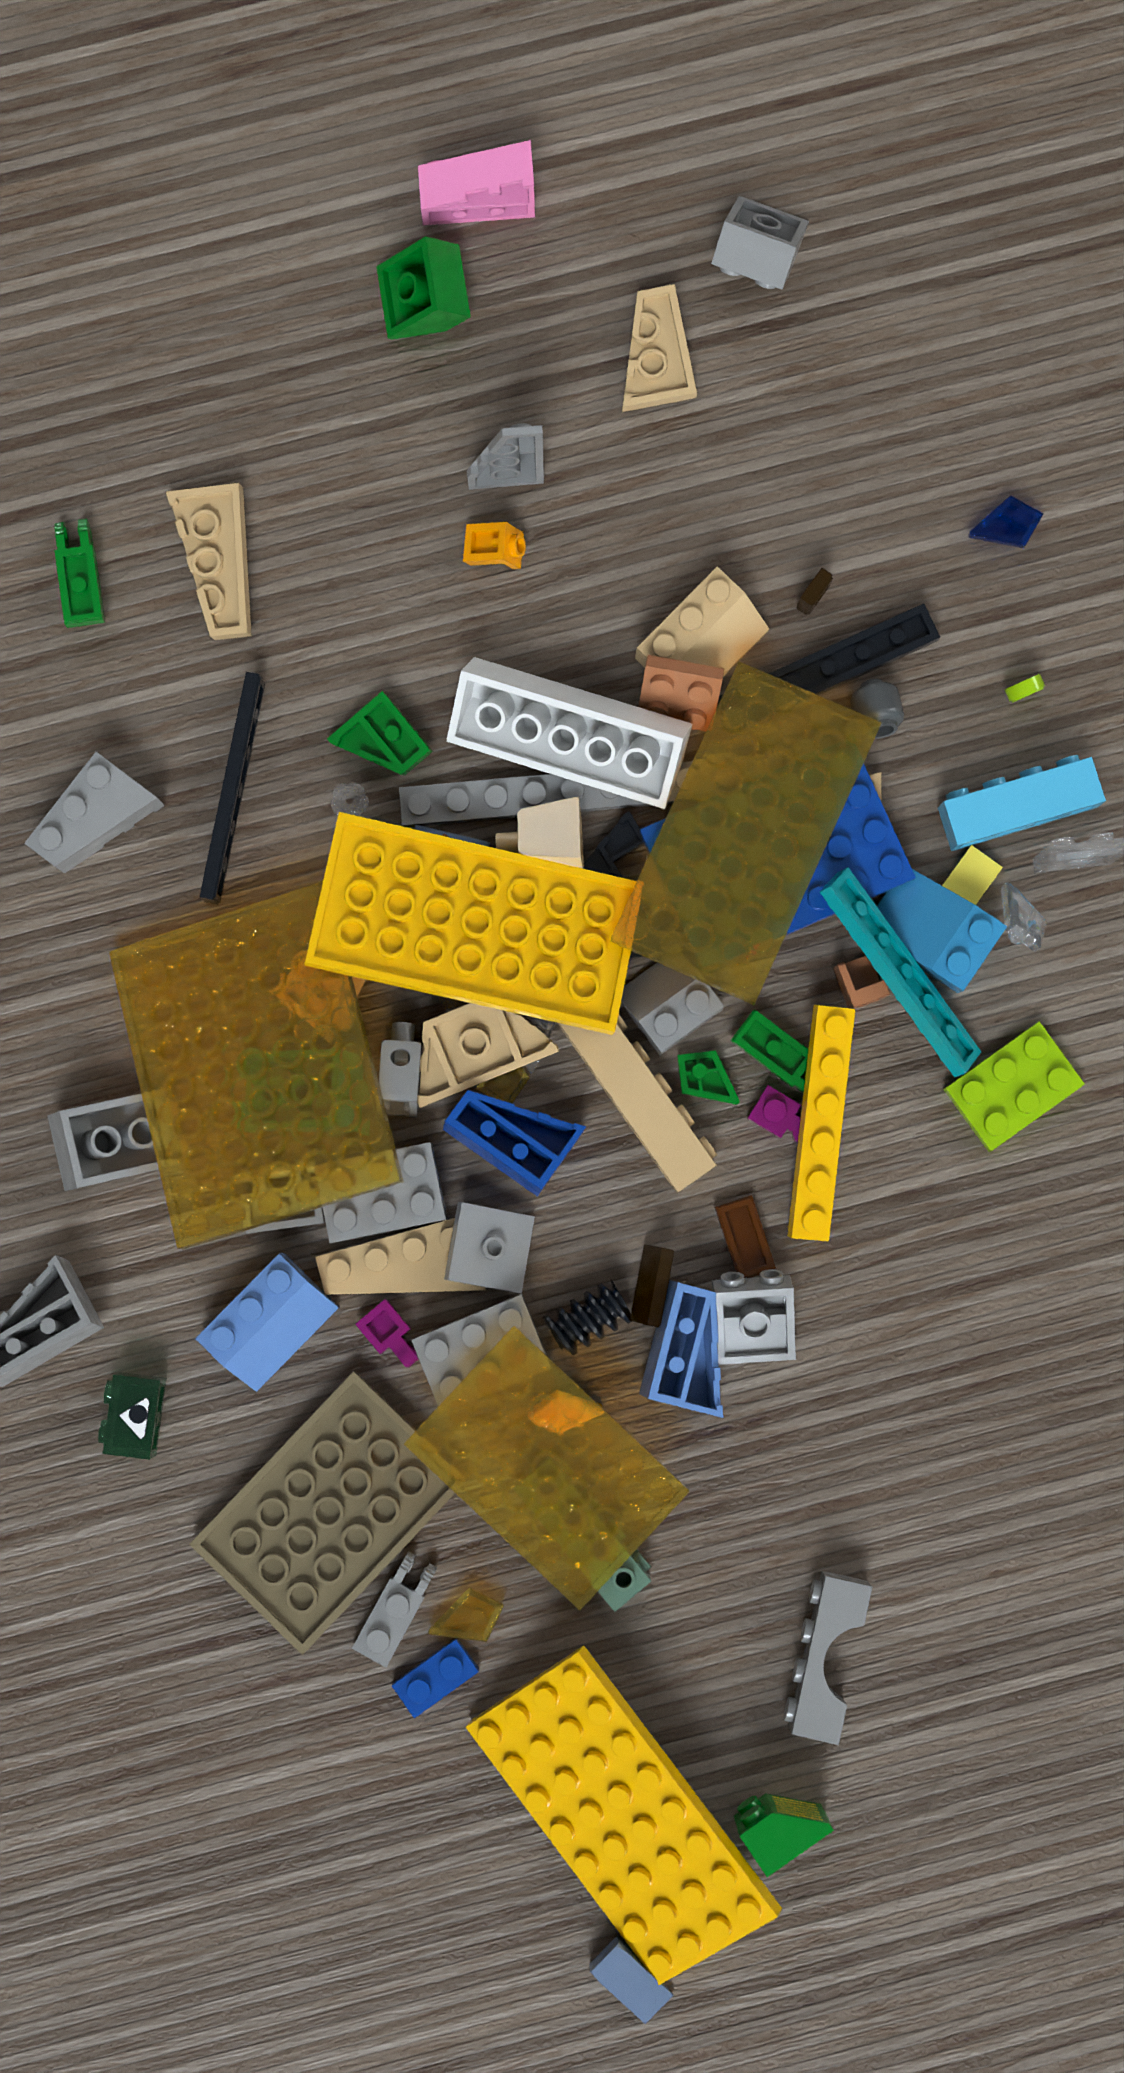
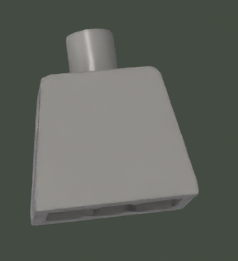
(400, 1083)

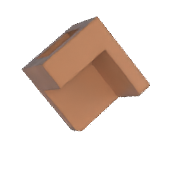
(860, 983)

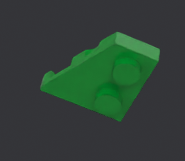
(382, 736)

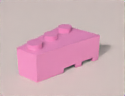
(479, 186)

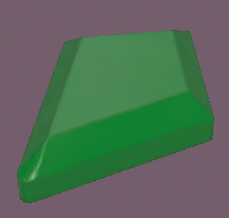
(705, 1077)

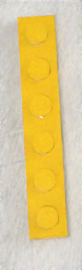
(821, 1123)

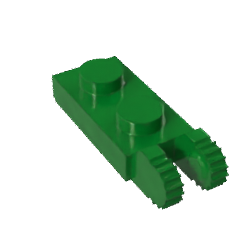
(78, 577)
(773, 1049)

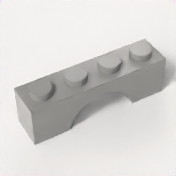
(838, 1607)

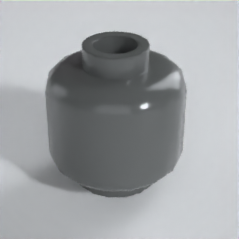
(880, 702)

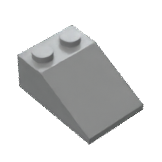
(102, 1142)

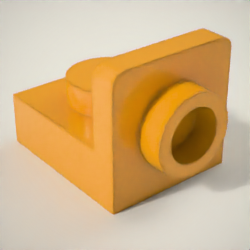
(494, 544)

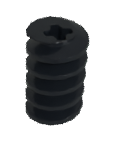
(588, 1318)

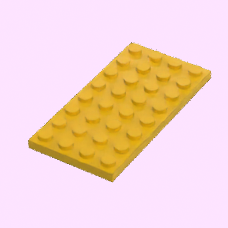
(471, 924)
(623, 1816)

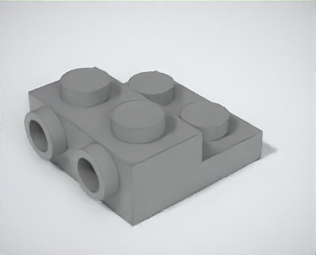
(755, 1317)

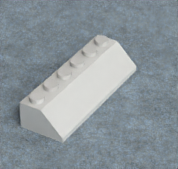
(568, 732)

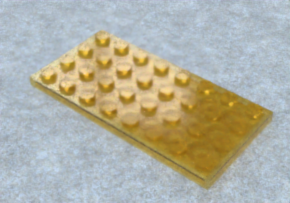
(746, 833)

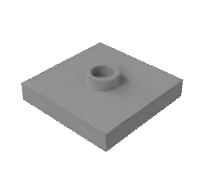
(489, 1247)

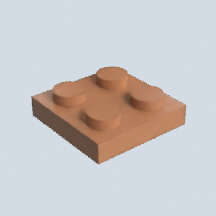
(681, 690)

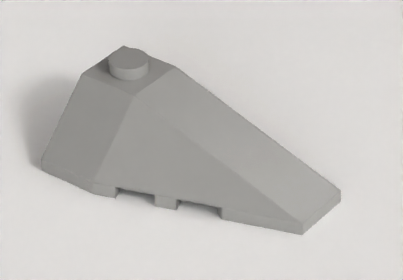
(510, 459)

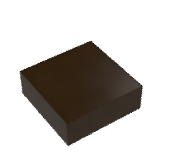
(815, 591)

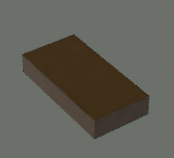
(652, 1285)

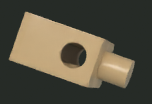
(548, 833)

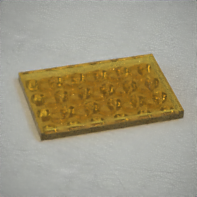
(546, 1467)

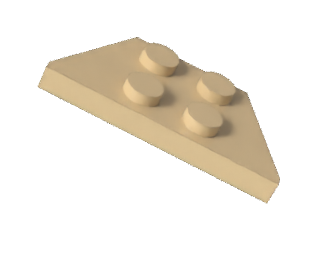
(475, 1046)

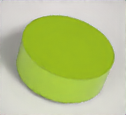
(1025, 688)

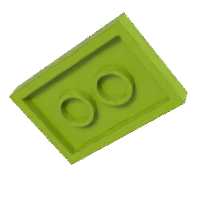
(1014, 1086)

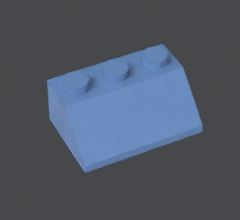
(267, 1322)

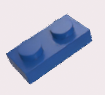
(435, 1677)

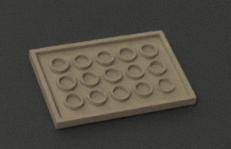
(324, 1514)

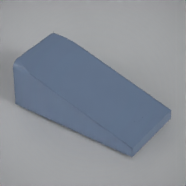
(629, 1980)

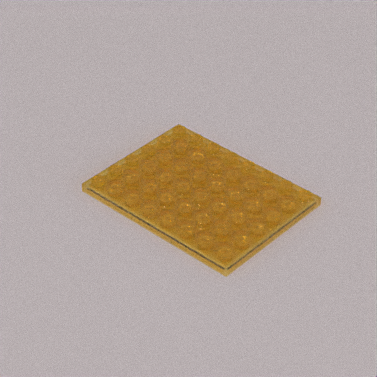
(252, 1071)

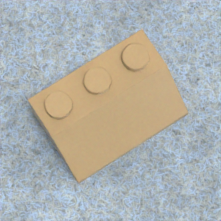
(709, 627)

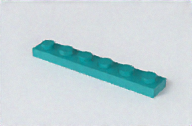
(900, 972)

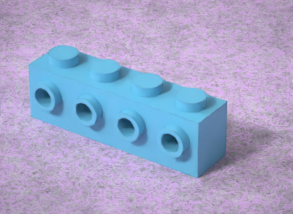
(1020, 803)

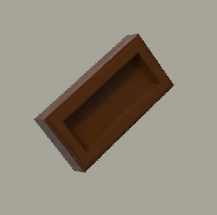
(745, 1237)

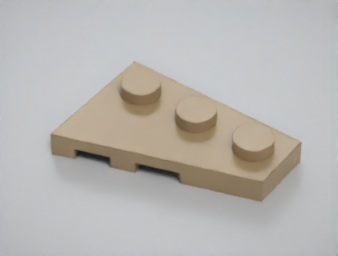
(659, 352)

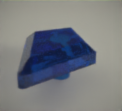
(1008, 524)

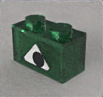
(132, 1415)

